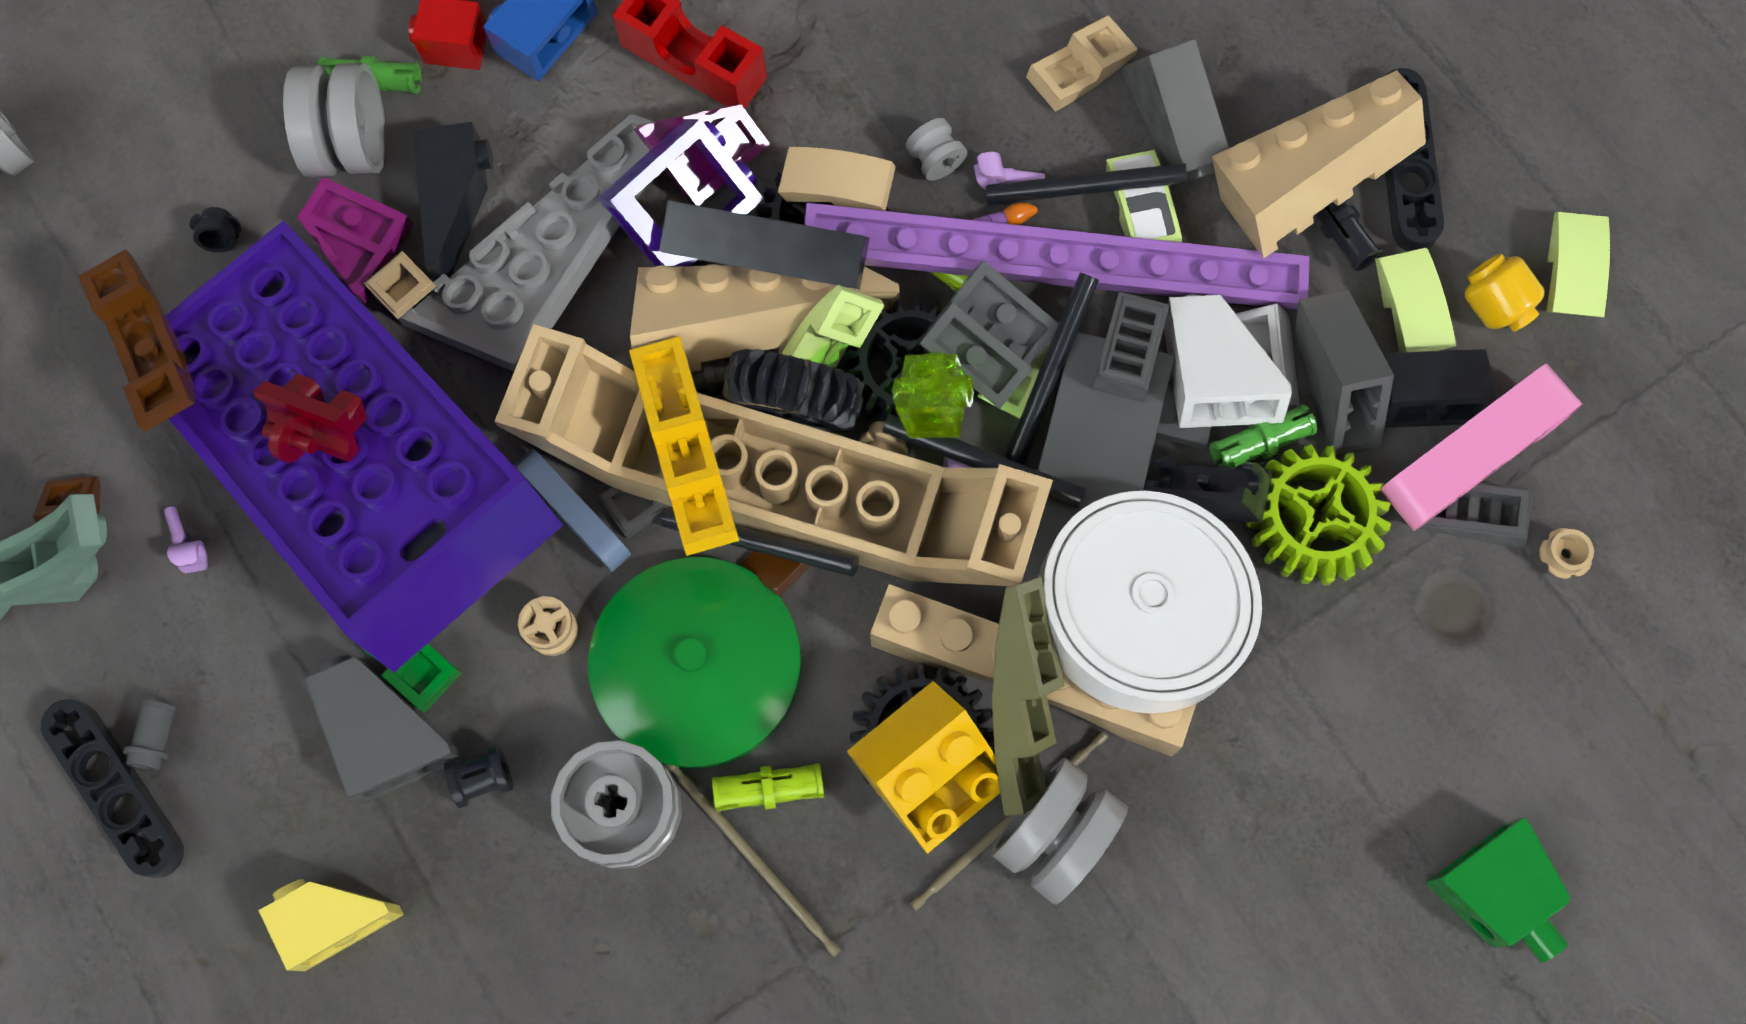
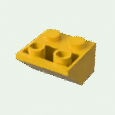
(929, 765)

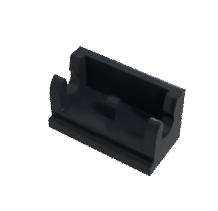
(1438, 387)
(1221, 490)

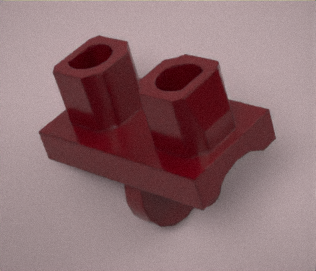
(303, 423)

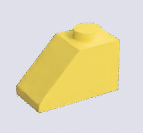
(320, 920)

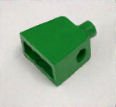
(1507, 890)

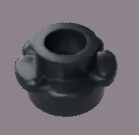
(215, 229)

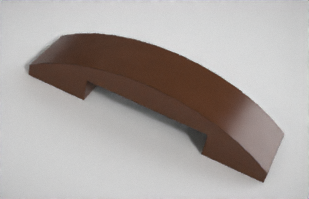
(143, 339)

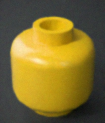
(1504, 292)

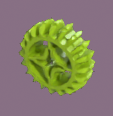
(1336, 521)

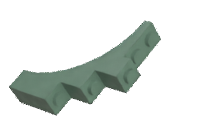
(54, 556)

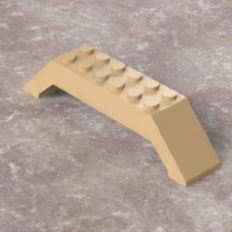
(783, 474)

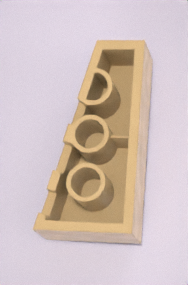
(1318, 158)
(720, 309)

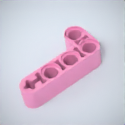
(1481, 446)

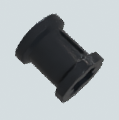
(478, 776)

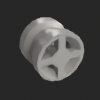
(936, 149)

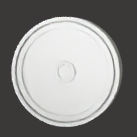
(1150, 601)

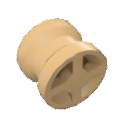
(541, 617)

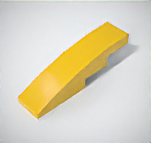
(683, 446)

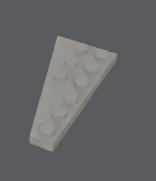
(532, 260)

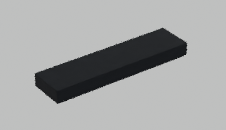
(764, 244)

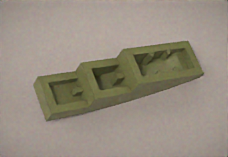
(1024, 675)

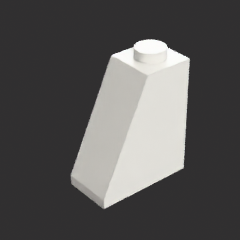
(1220, 367)

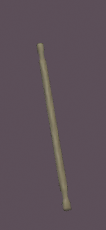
(992, 835)
(755, 860)

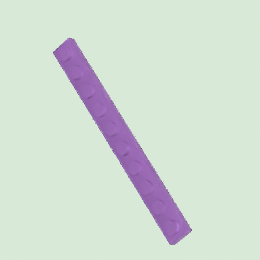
(1060, 256)

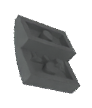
(992, 332)

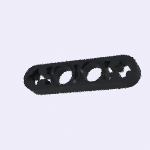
(1403, 202)
(104, 794)

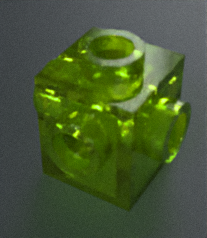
(932, 395)

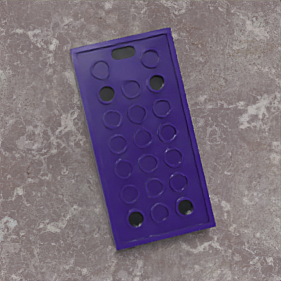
(424, 505)

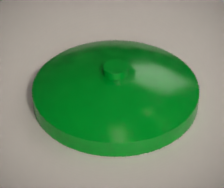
(695, 662)

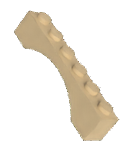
(966, 643)

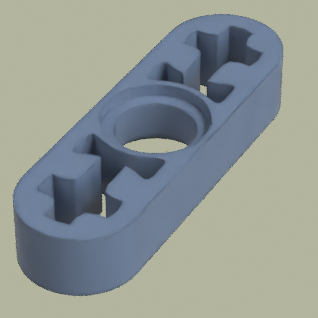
(572, 510)

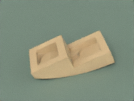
(1083, 64)
(836, 177)

